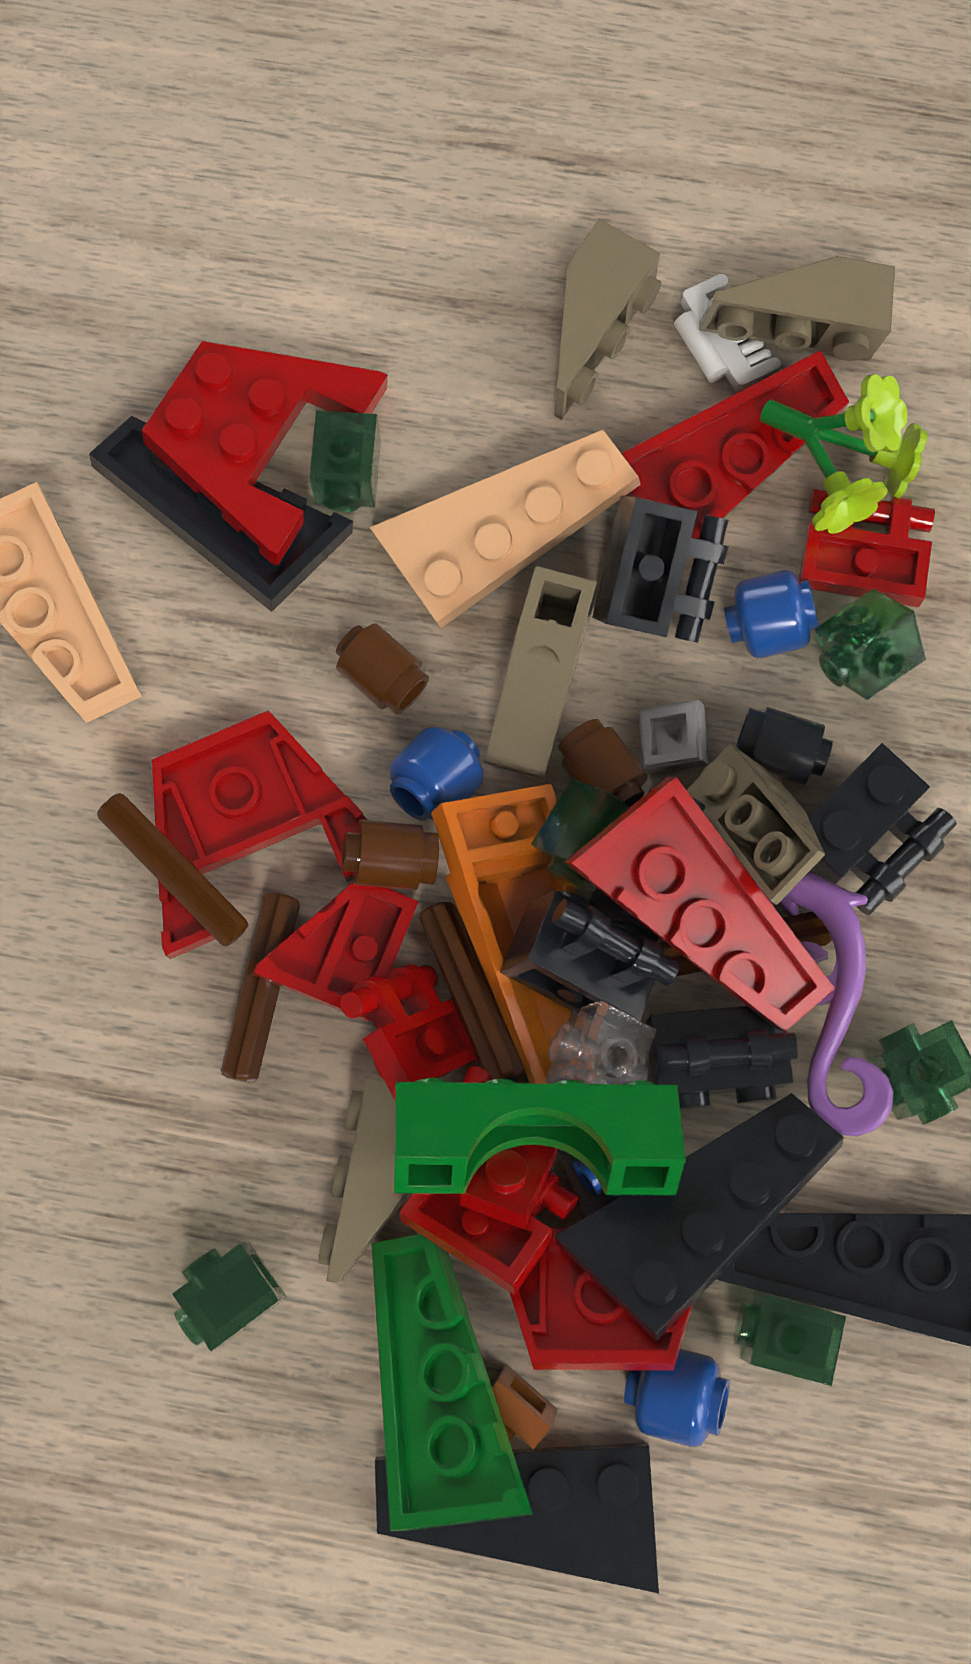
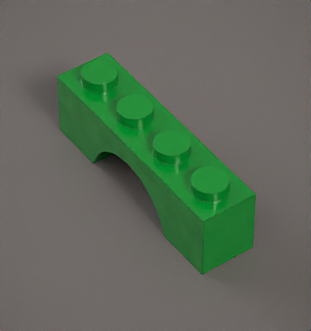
(620, 1131)

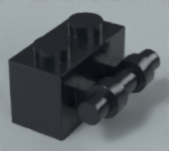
(647, 567)
(858, 816)
(584, 957)
(720, 1054)

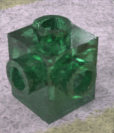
(870, 644)
(942, 1066)

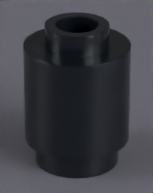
(785, 744)

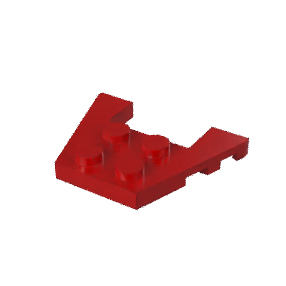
(230, 418)
(236, 798)
(580, 1327)

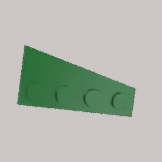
(438, 1406)

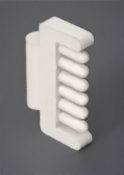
(718, 355)

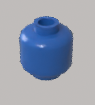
(772, 614)
(435, 770)
(680, 1402)

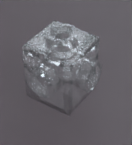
(600, 1047)

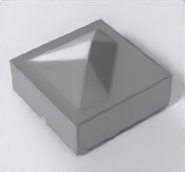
(673, 737)

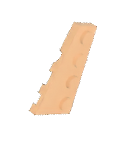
(495, 528)
(54, 611)

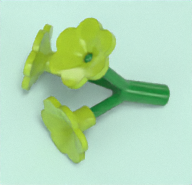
(881, 419)

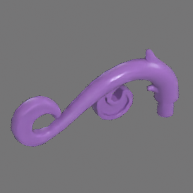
(835, 909)

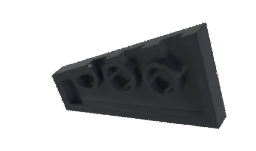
(200, 523)
(668, 1249)
(869, 1266)
(586, 1519)

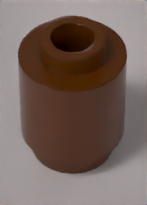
(381, 668)
(602, 760)
(391, 855)

